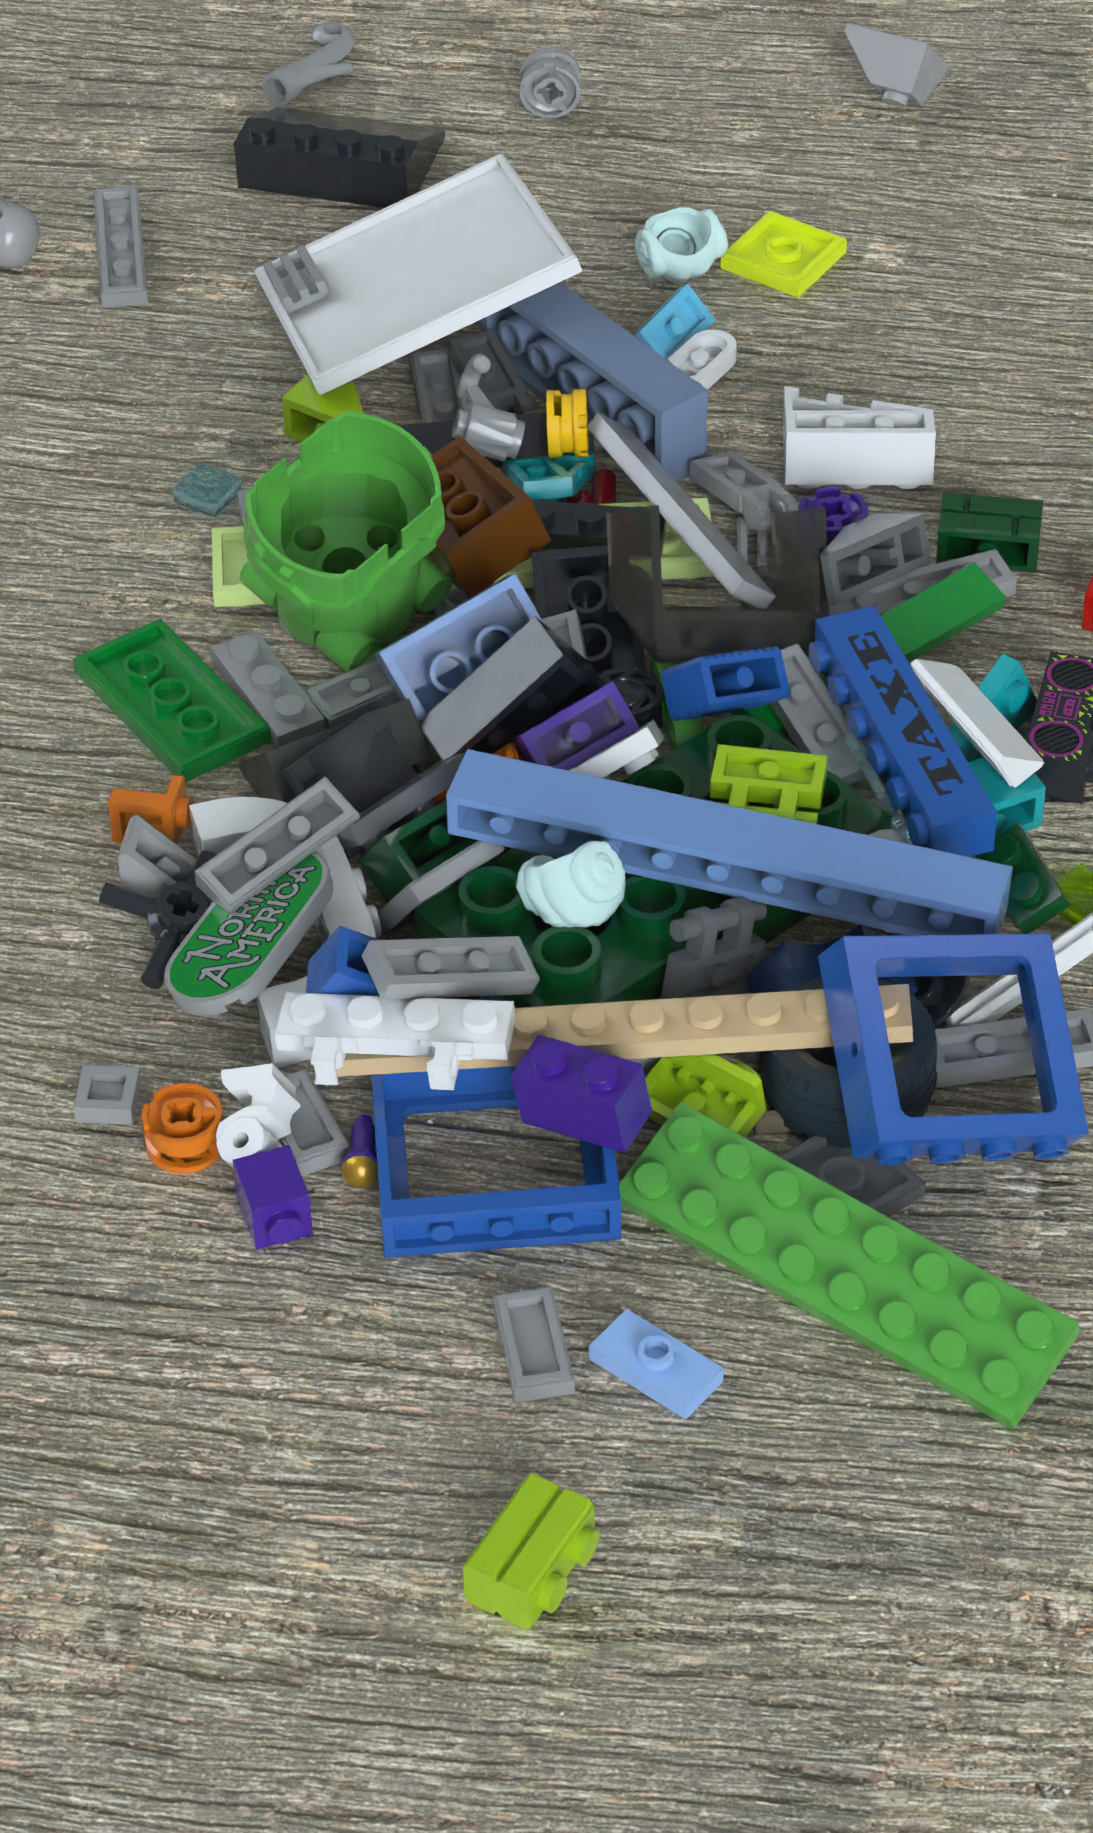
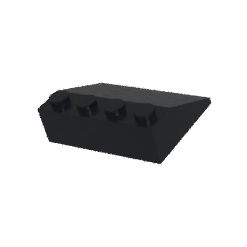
(334, 156)

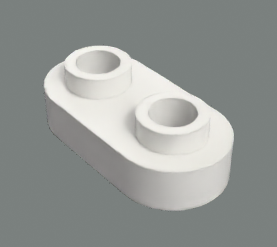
(706, 356)

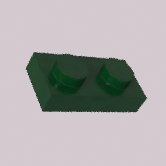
(1033, 888)

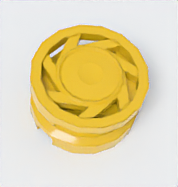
(567, 423)

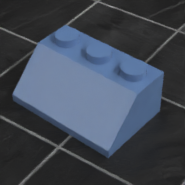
(451, 646)

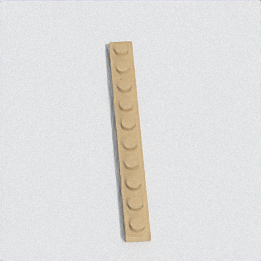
(669, 1028)

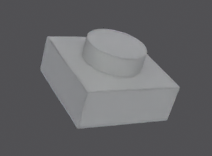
(107, 1094)

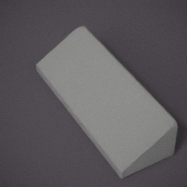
(275, 845)

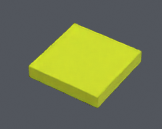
(784, 253)

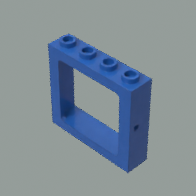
(866, 1066)
(489, 1218)

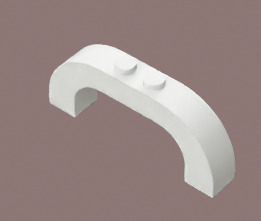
(224, 821)

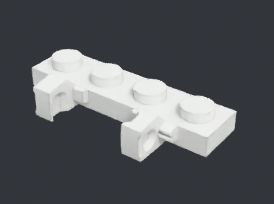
(365, 1024)

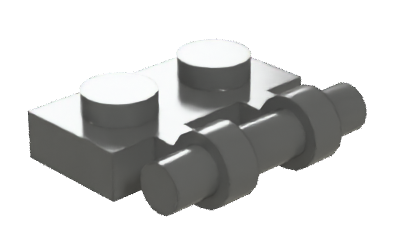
(710, 964)

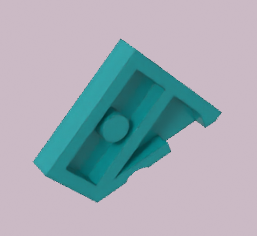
(550, 477)

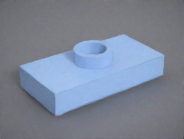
(656, 1364)

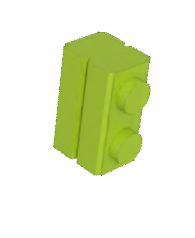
(530, 1552)

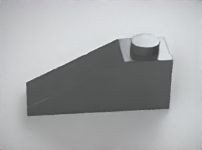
(873, 553)

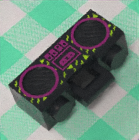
(1064, 727)

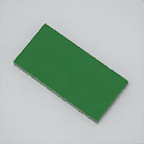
(172, 700)

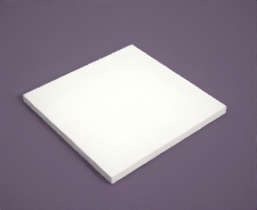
(421, 272)

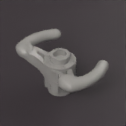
(485, 428)

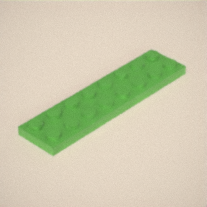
(849, 1265)

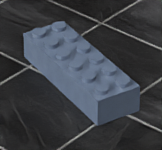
(571, 345)

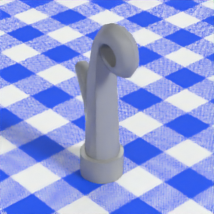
(288, 82)

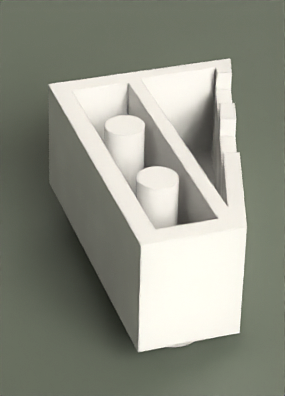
(856, 444)

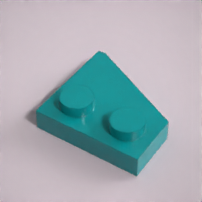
(1009, 692)

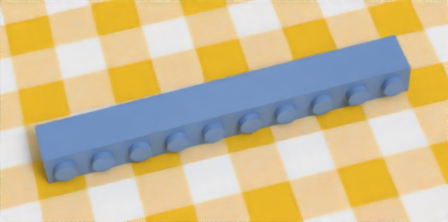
(728, 848)

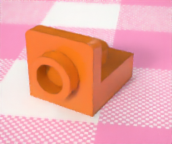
(165, 812)

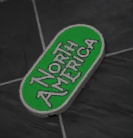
(242, 951)

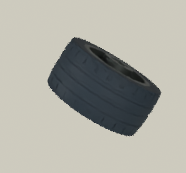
(807, 1086)

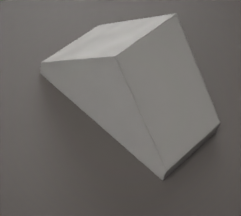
(151, 860)

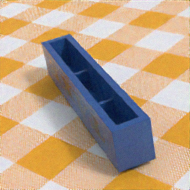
(903, 734)

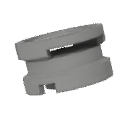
(548, 84)

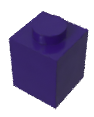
(272, 1197)

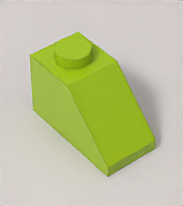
(307, 411)

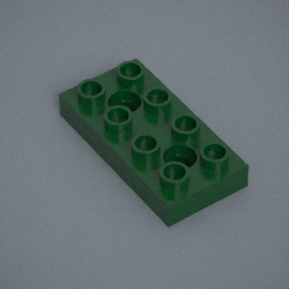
(631, 949)

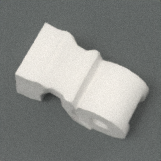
(267, 1112)

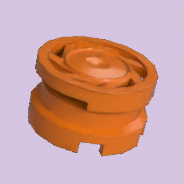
(183, 1127)

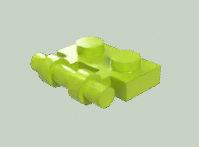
(770, 778)

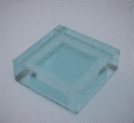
(207, 490)

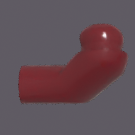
(602, 489)

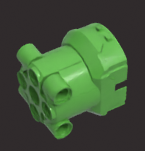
(347, 493)

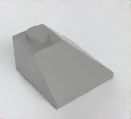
(897, 65)

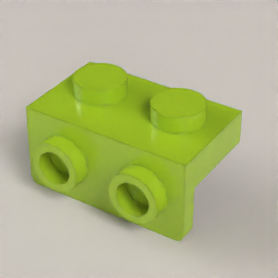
(709, 1084)

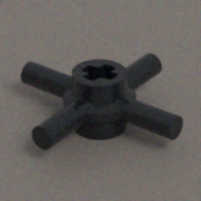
(168, 916)

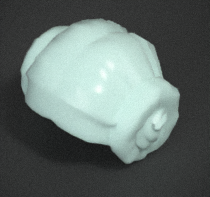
(680, 244)
(574, 888)

